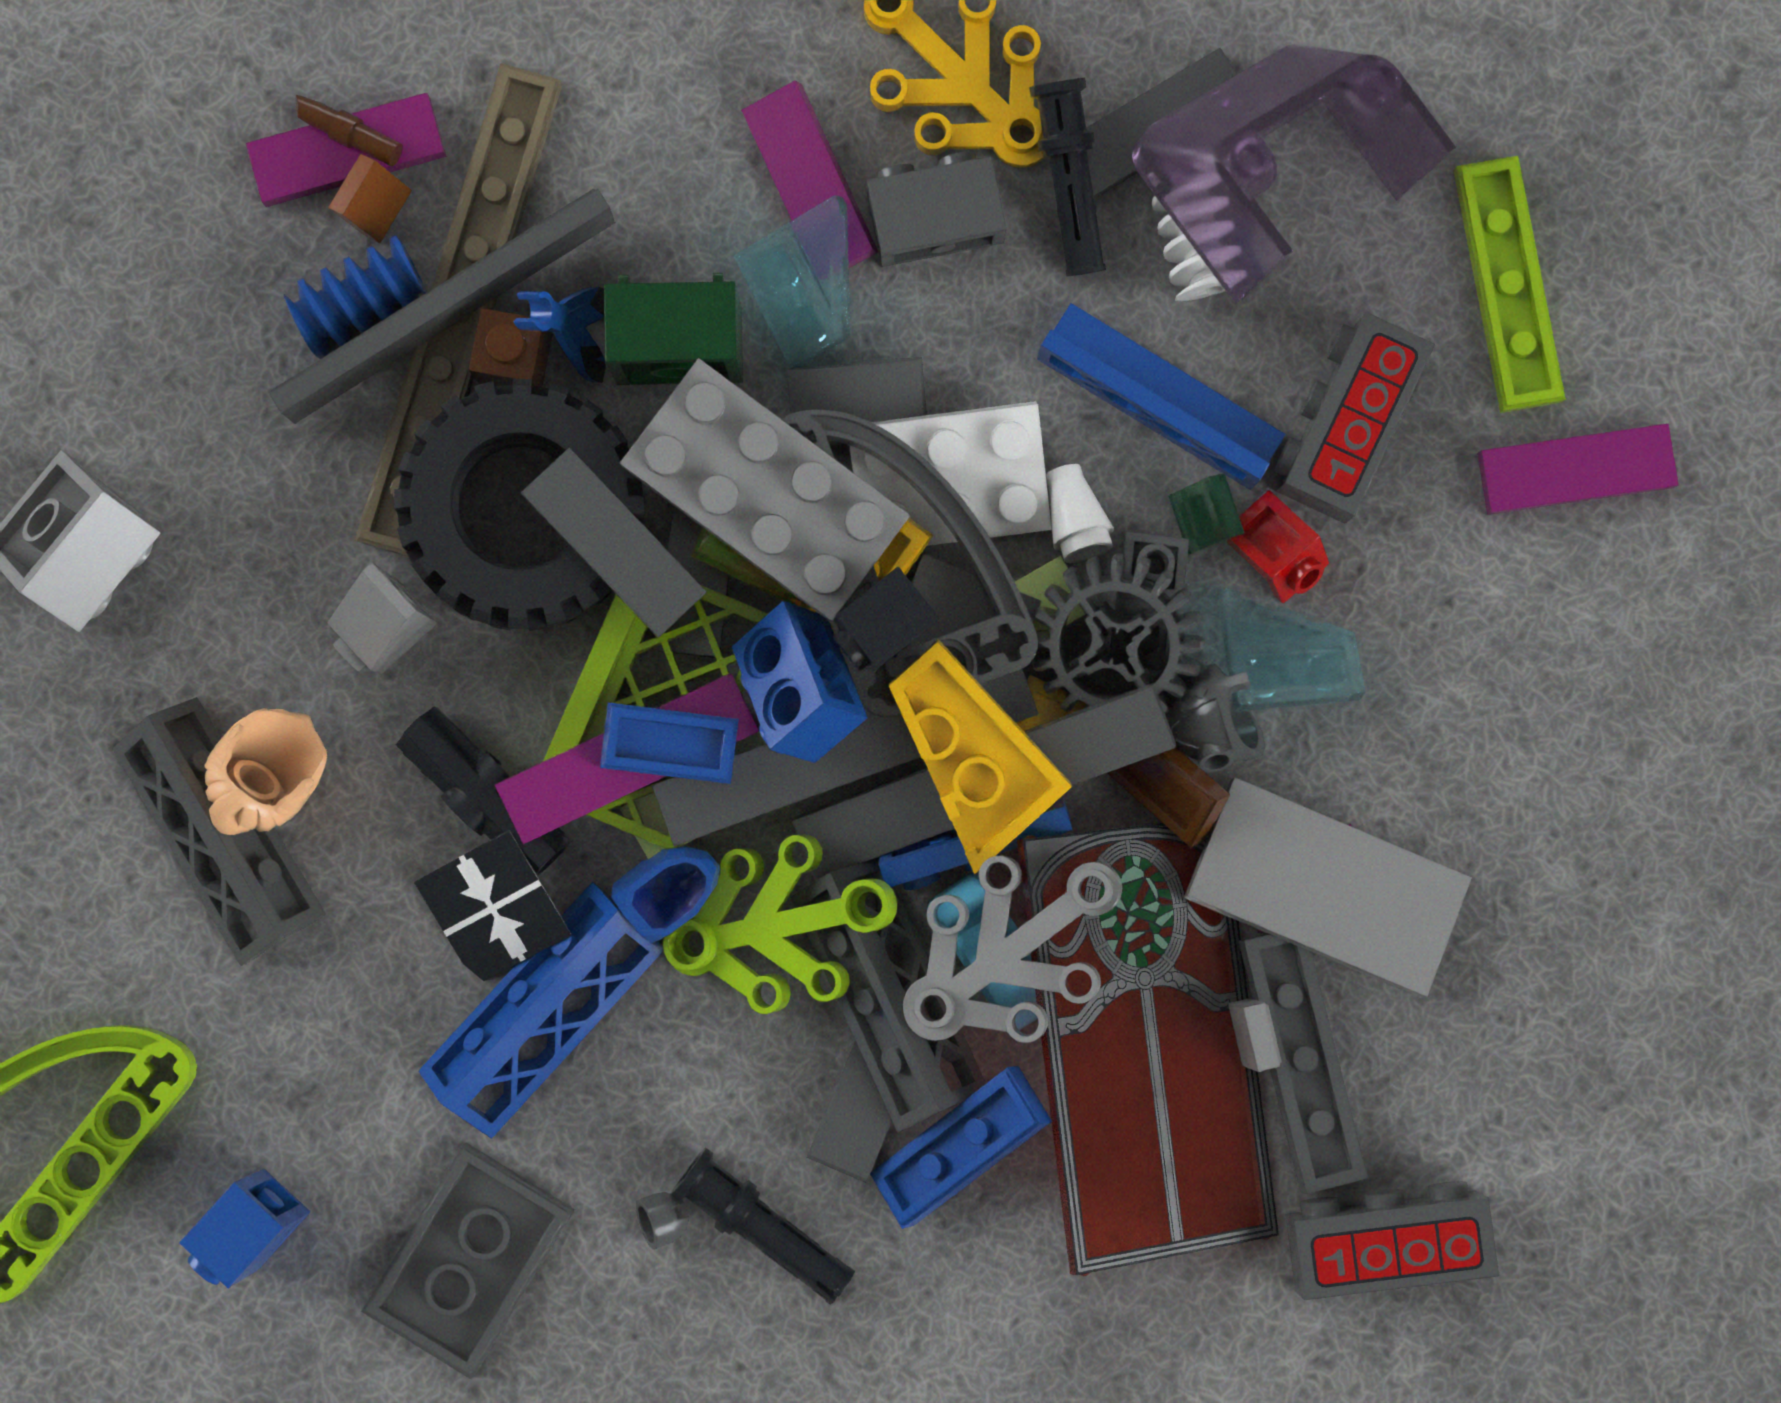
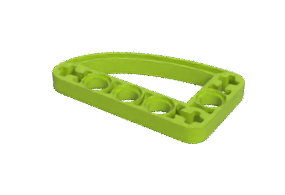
(91, 1136)

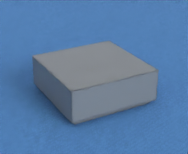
(1255, 1034)

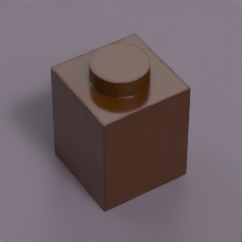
(507, 353)

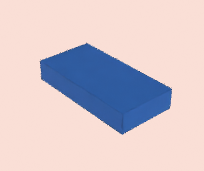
(669, 743)

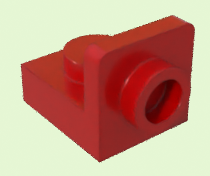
(1280, 547)

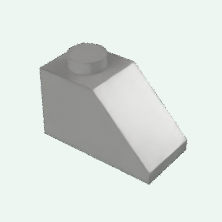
(378, 621)

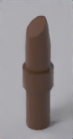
(348, 130)

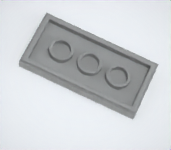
(1328, 888)

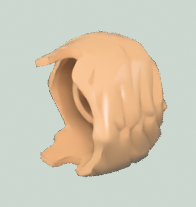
(263, 771)

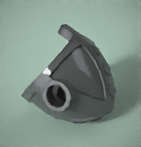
(1207, 722)

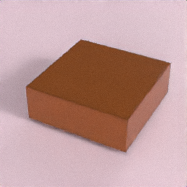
(370, 198)

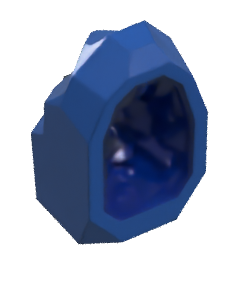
(666, 890)

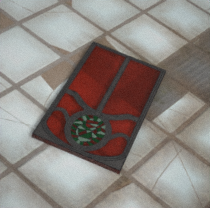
(1147, 1078)

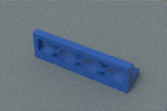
(1160, 396)
(530, 1005)

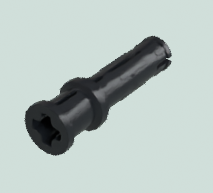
(1066, 134)
(740, 1210)

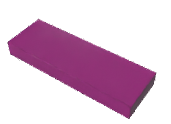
(804, 161)
(310, 162)
(1577, 469)

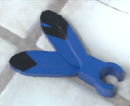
(568, 323)

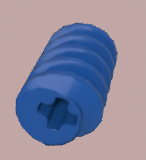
(355, 298)

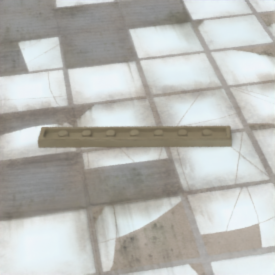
(483, 221)

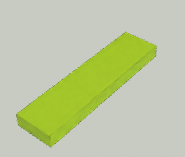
(1509, 284)

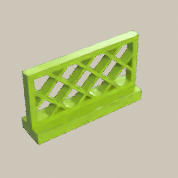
(606, 674)

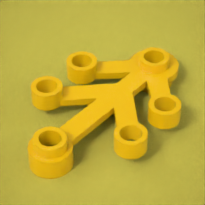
(963, 83)

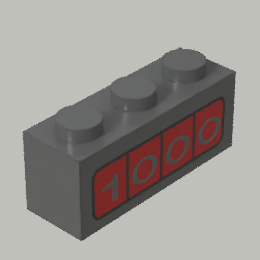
(1352, 416)
(1391, 1241)

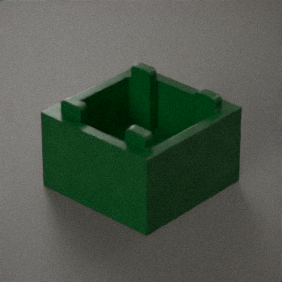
(664, 327)

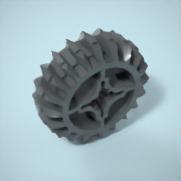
(1100, 617)

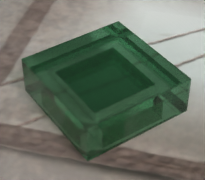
(1206, 513)

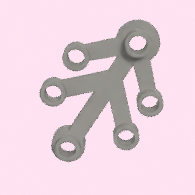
(1001, 956)

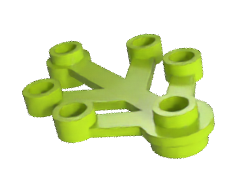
(767, 926)

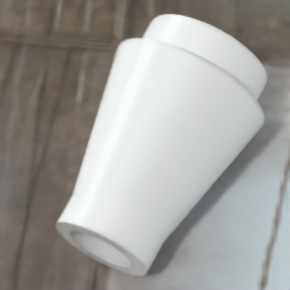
(1076, 516)

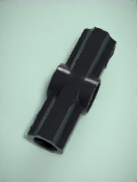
(468, 783)

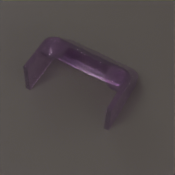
(1213, 164)

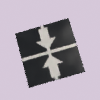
(492, 907)

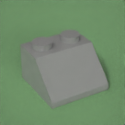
(72, 542)

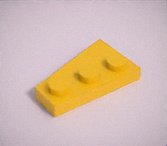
(977, 755)

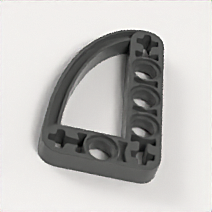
(966, 529)

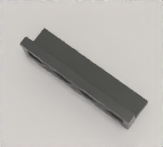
(254, 865)
(897, 1058)

